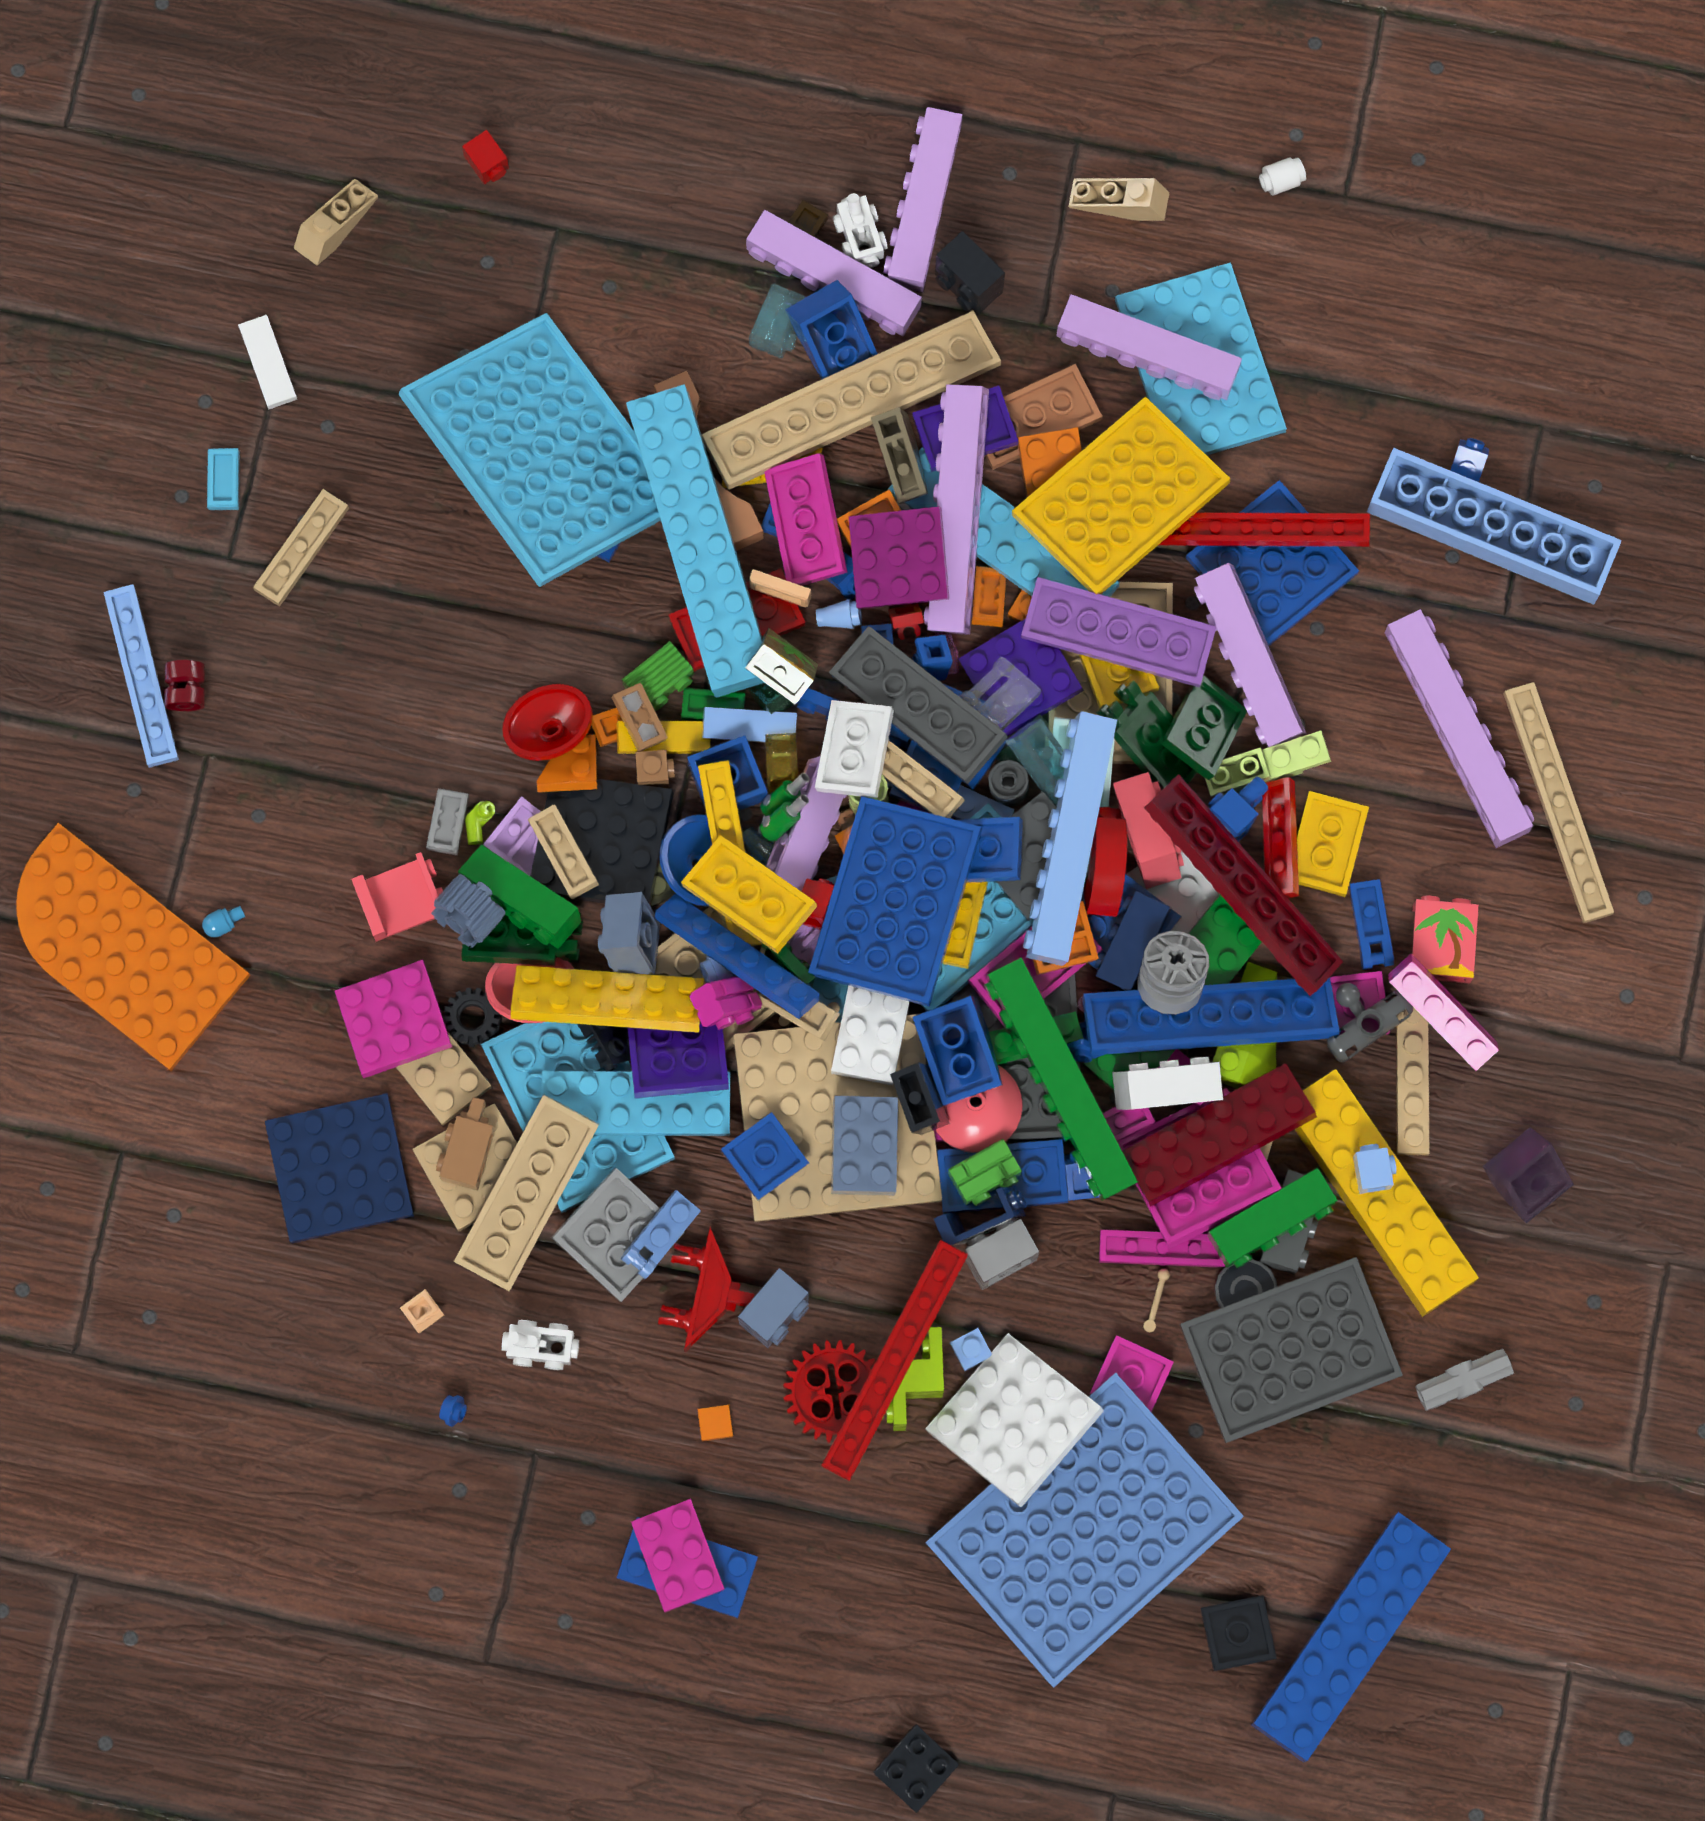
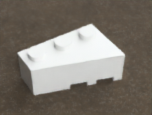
(1167, 1084)

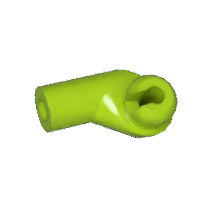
(476, 819)

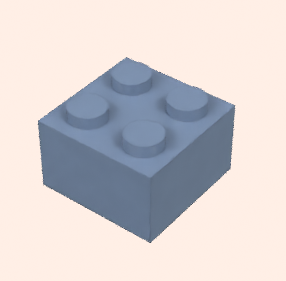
(629, 934)
(774, 1309)

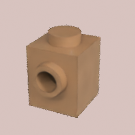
(654, 768)

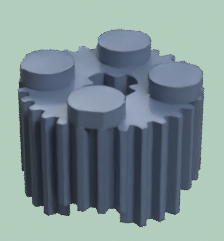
(467, 910)

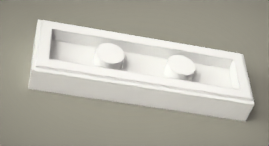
(267, 362)

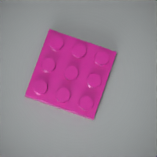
(393, 1019)

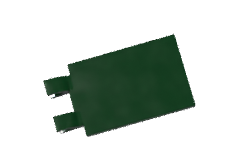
(1141, 731)
(519, 946)

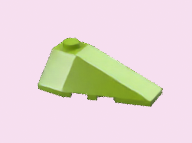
(1247, 1062)

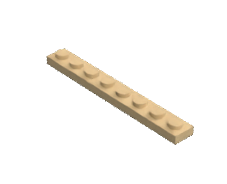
(1558, 802)

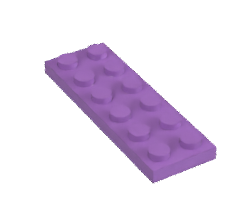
(1118, 632)

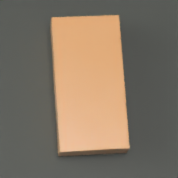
(780, 588)

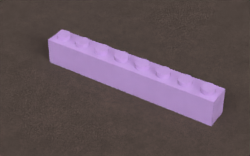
(959, 498)
(1459, 728)

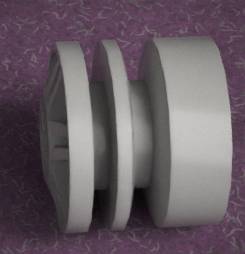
(1173, 972)

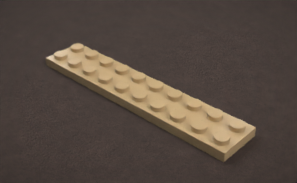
(850, 399)

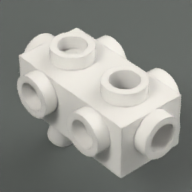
(857, 223)
(532, 1343)

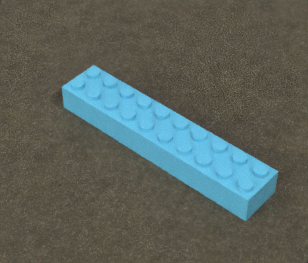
(698, 537)

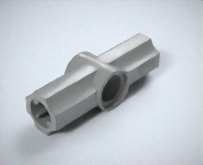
(1464, 1379)

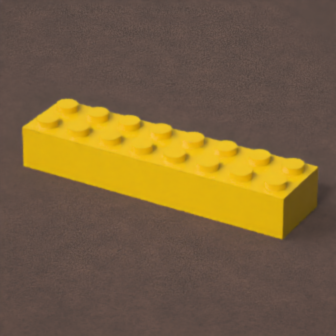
(1394, 1219)

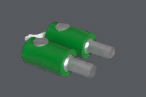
(782, 808)

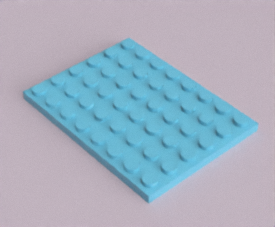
(538, 448)

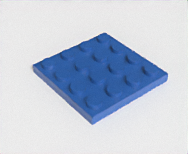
(1279, 580)

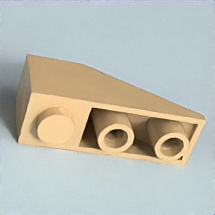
(1121, 197)
(333, 222)

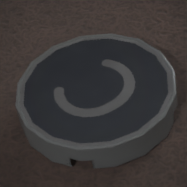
(1243, 1282)

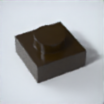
(808, 218)

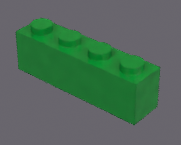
(523, 897)
(1272, 1218)

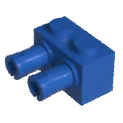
(1237, 809)

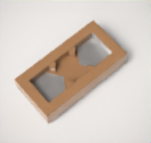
(639, 717)

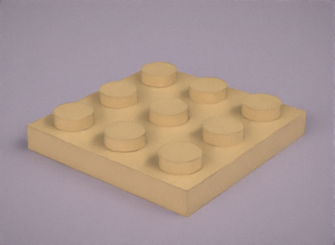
(461, 1202)

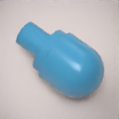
(221, 921)

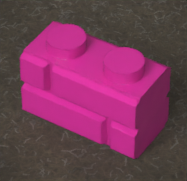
(725, 1002)

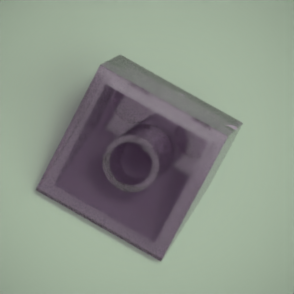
(1528, 1174)

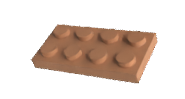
(1048, 406)

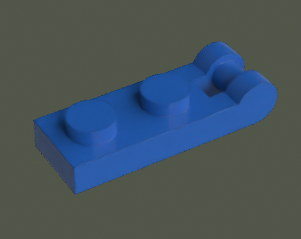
(1371, 923)

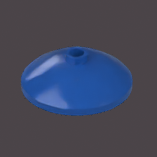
(680, 847)

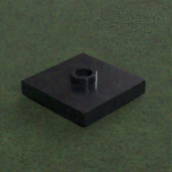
(1238, 1633)

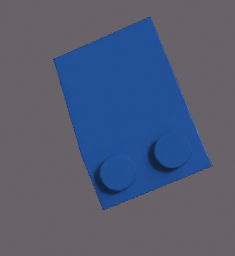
(831, 329)
(958, 1049)

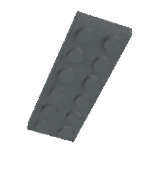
(921, 704)

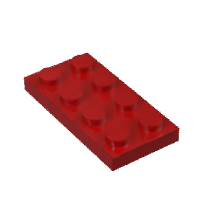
(769, 611)

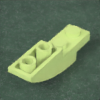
(1270, 763)

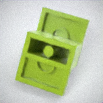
(921, 1381)

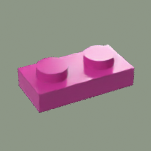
(1127, 1121)

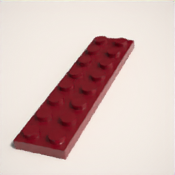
(1243, 885)

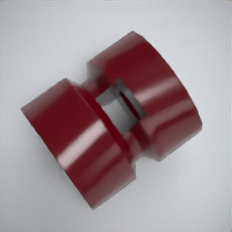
(184, 685)

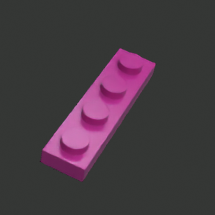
(1151, 1249)

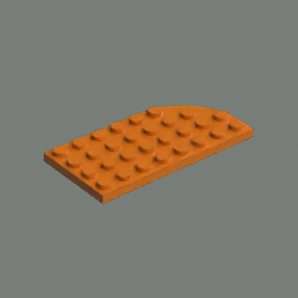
(121, 949)

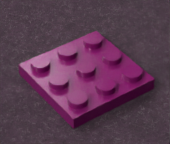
(898, 557)

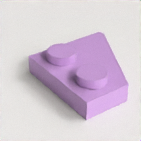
(515, 838)

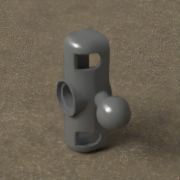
(1384, 1013)

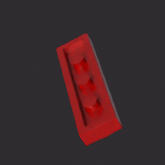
(1281, 835)

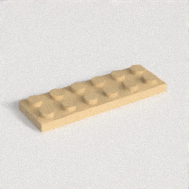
(526, 1192)

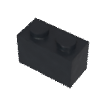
(919, 1098)

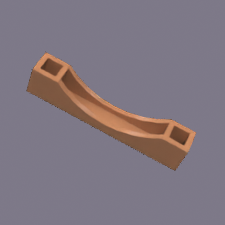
(739, 514)

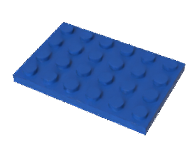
(895, 901)

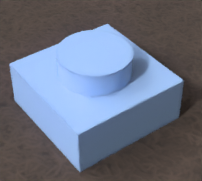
(971, 1349)

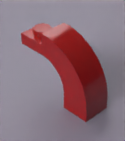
(1107, 864)

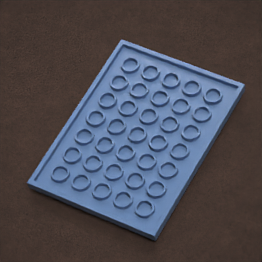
(1092, 1538)

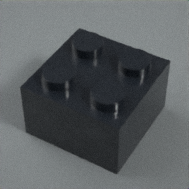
(969, 274)

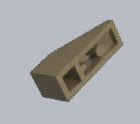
(900, 454)

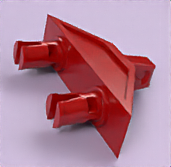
(714, 1292)

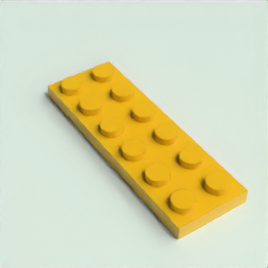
(605, 998)

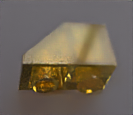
(780, 759)

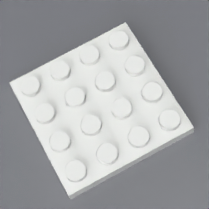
(1014, 1420)

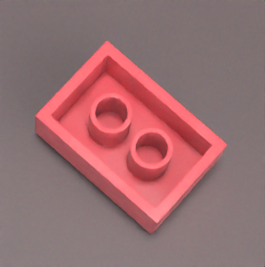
(1152, 847)

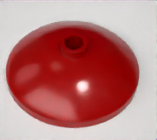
(547, 722)

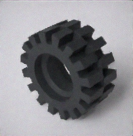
(453, 1018)

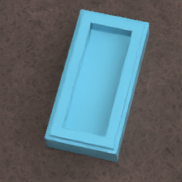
(223, 479)

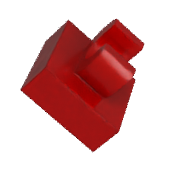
(906, 616)

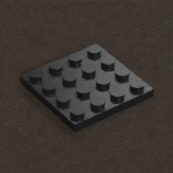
(617, 833)

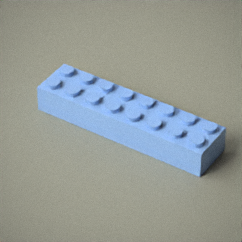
(1494, 526)

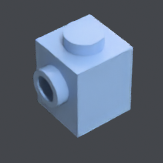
(1374, 1168)

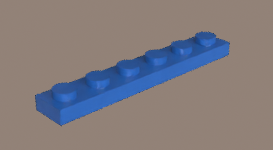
(737, 956)

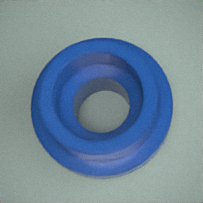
(453, 1410)

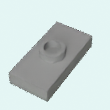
(447, 821)

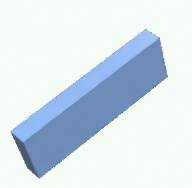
(754, 724)

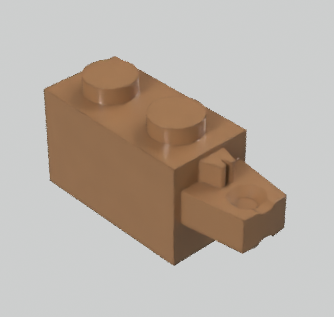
(467, 1147)

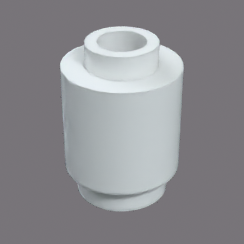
(1282, 175)

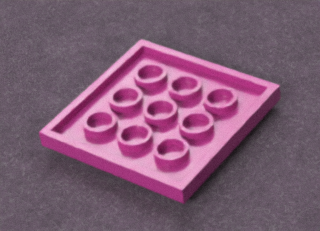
(1213, 1197)

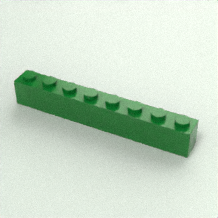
(1061, 1080)

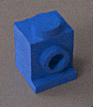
(933, 656)

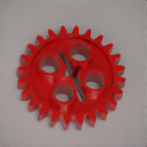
(806, 1395)

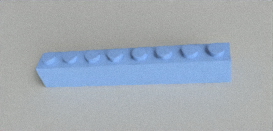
(1070, 839)

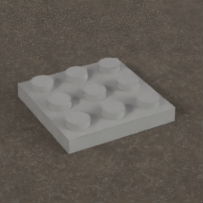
(605, 1229)

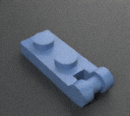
(661, 1233)

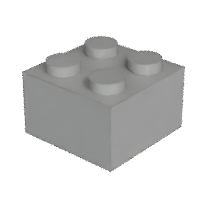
(1000, 1253)

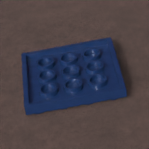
(339, 1168)

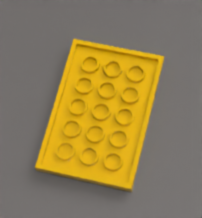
(1120, 497)

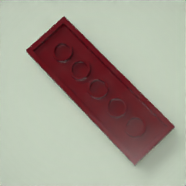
(1219, 1134)

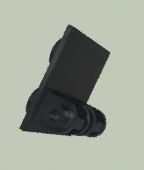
(612, 1041)
(915, 1768)

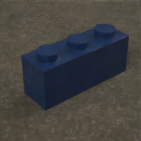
(1140, 924)

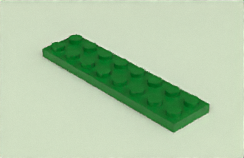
(1229, 947)

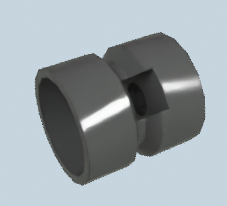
(1008, 783)

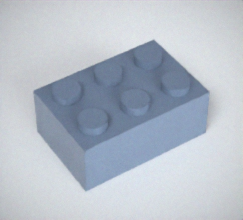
(864, 1145)

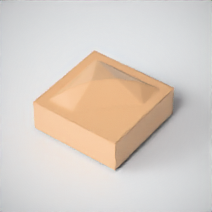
(422, 1311)

